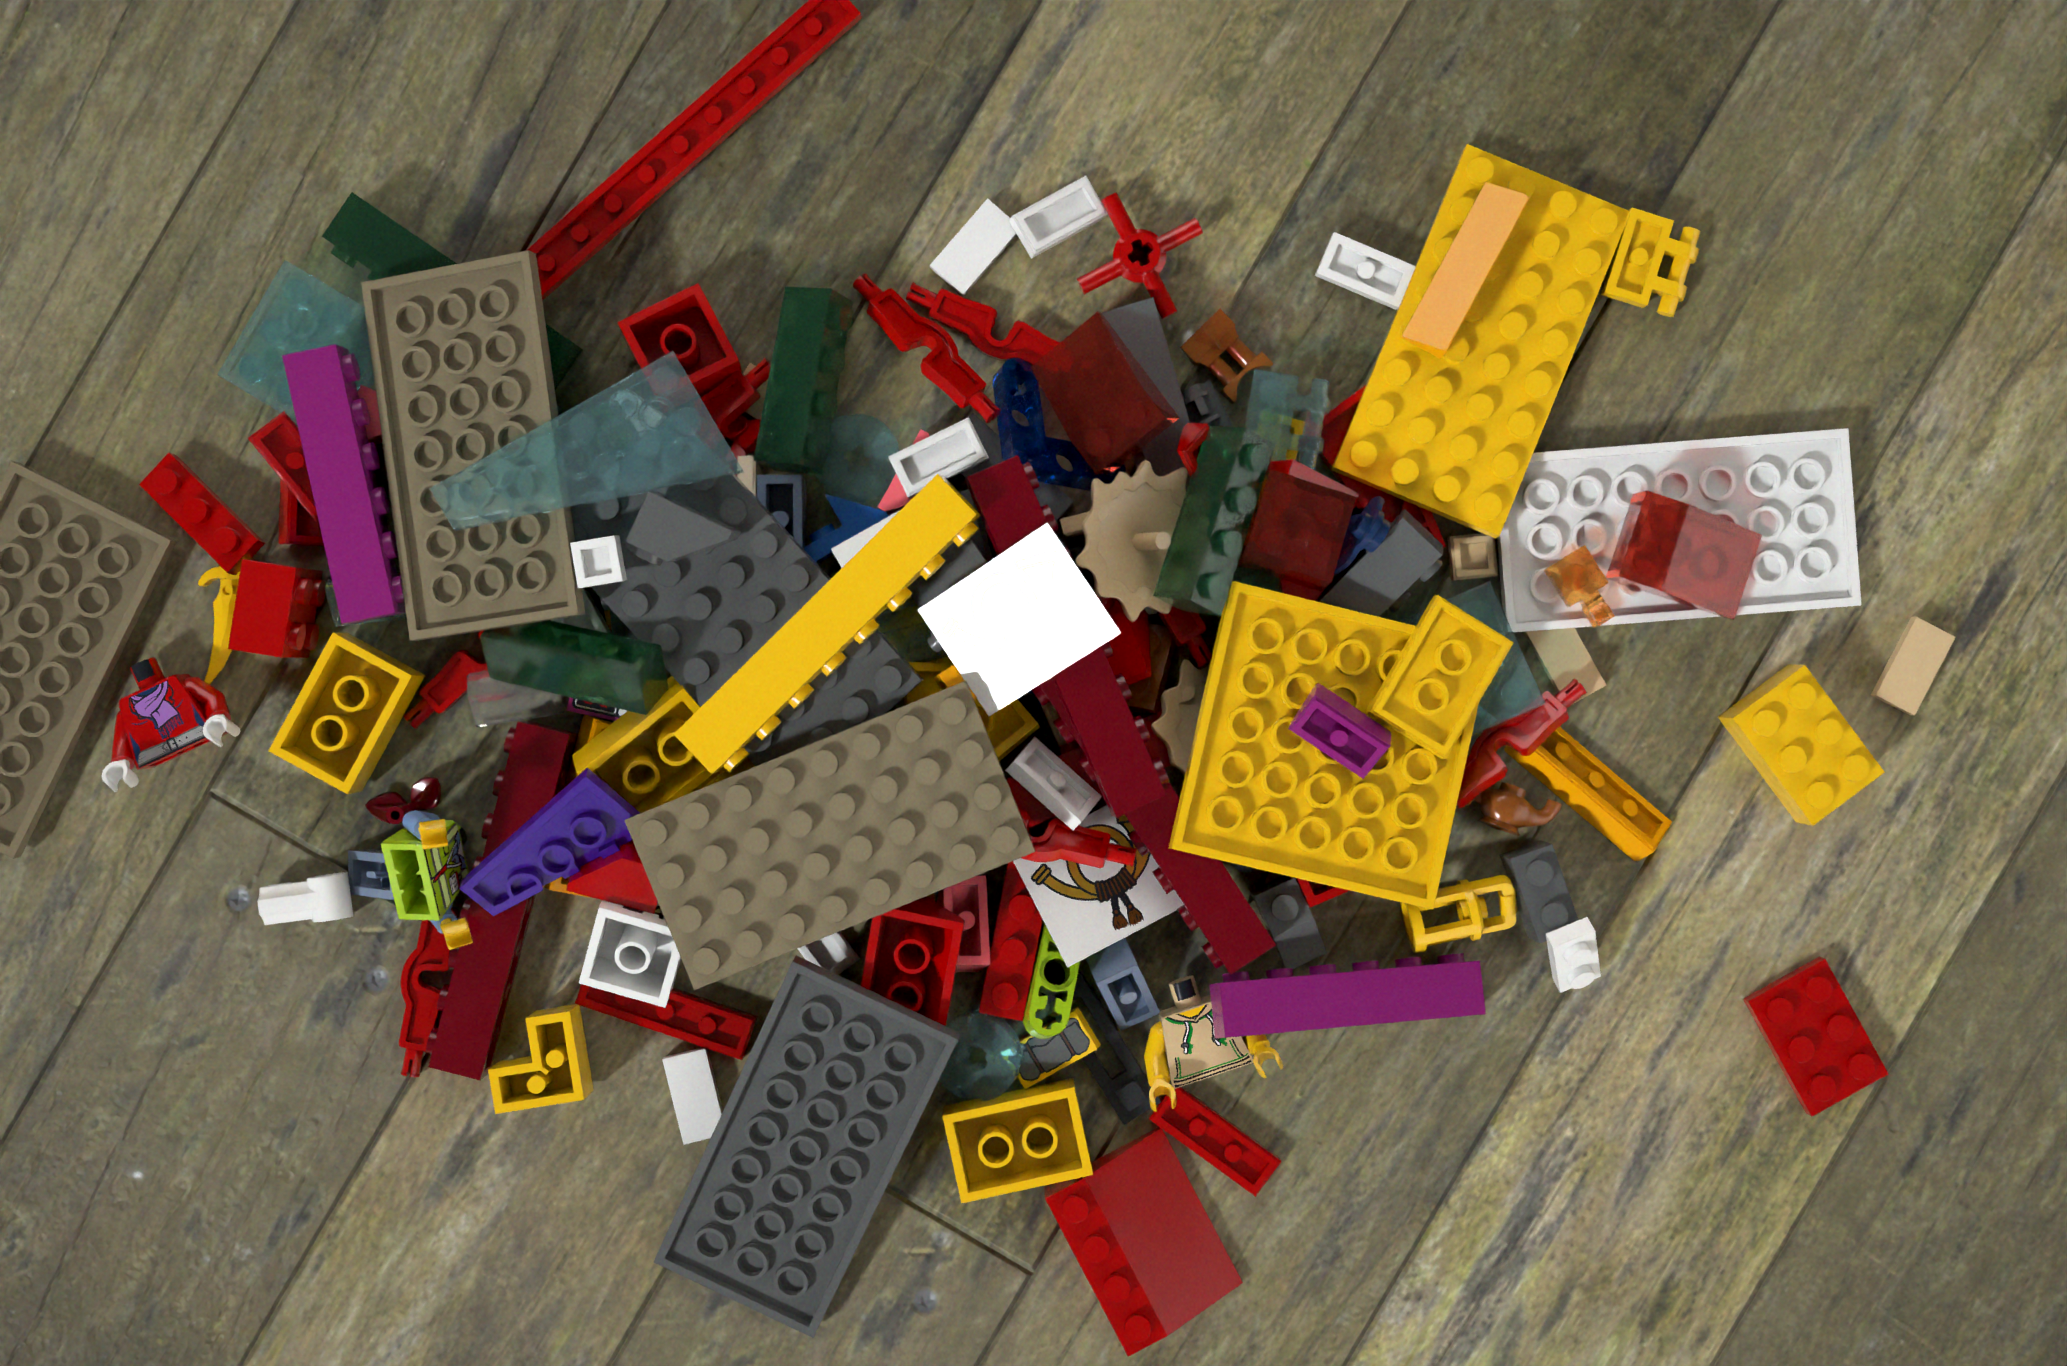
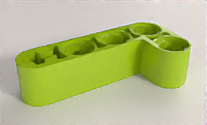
(1059, 1008)

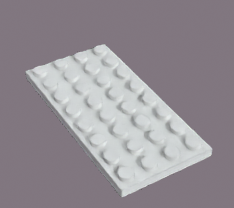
(1778, 485)

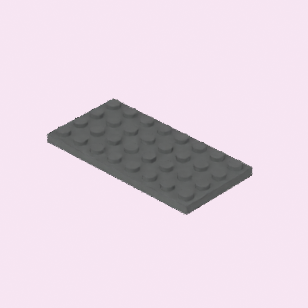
(730, 601)
(806, 1146)

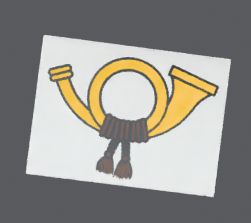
(1019, 620)
(1092, 905)

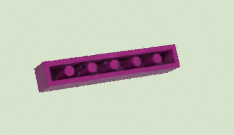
(345, 482)
(1346, 998)

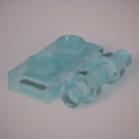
(1271, 413)

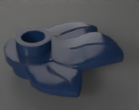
(1363, 531)

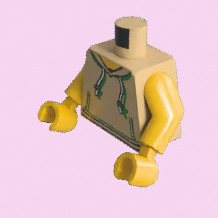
(1185, 1049)

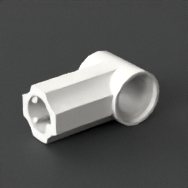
(318, 899)

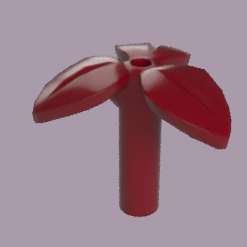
(392, 807)

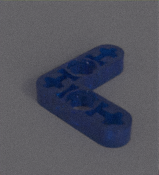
(1032, 438)

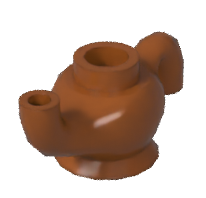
(1508, 810)

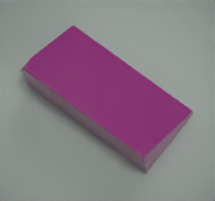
(1341, 731)

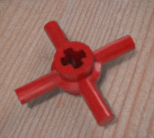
(1144, 240)

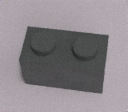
(1539, 889)

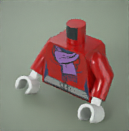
(164, 721)

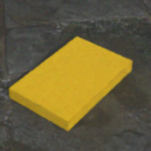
(1439, 677)

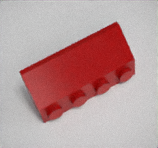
(915, 957)

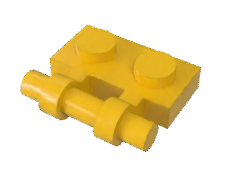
(1639, 257)

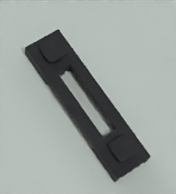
(1126, 1091)

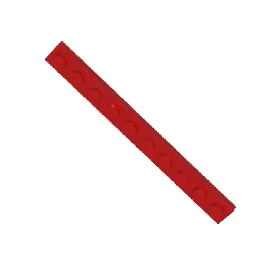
(690, 138)

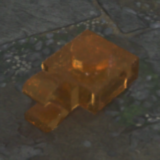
(1578, 580)

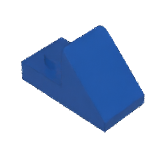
(854, 520)

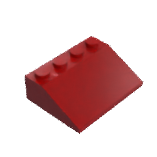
(1143, 1240)

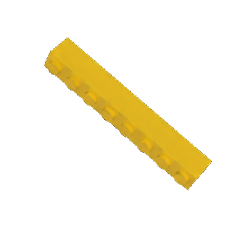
(828, 624)

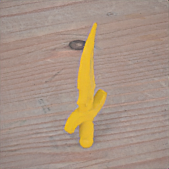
(223, 615)

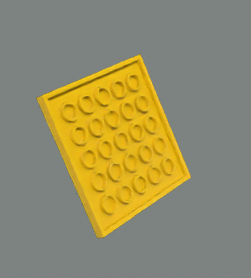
(1279, 802)

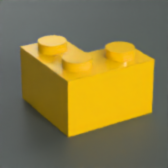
(554, 1071)

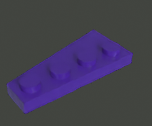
(554, 843)

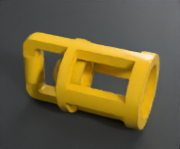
(1470, 910)

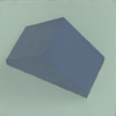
(368, 874)

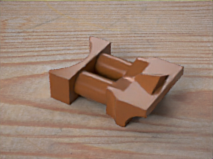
(1211, 341)

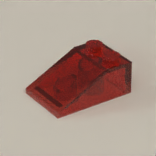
(1102, 395)
(1683, 554)

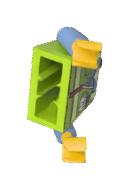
(426, 872)

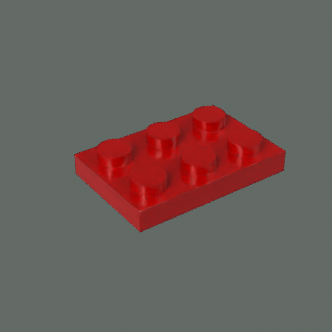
(1815, 1036)

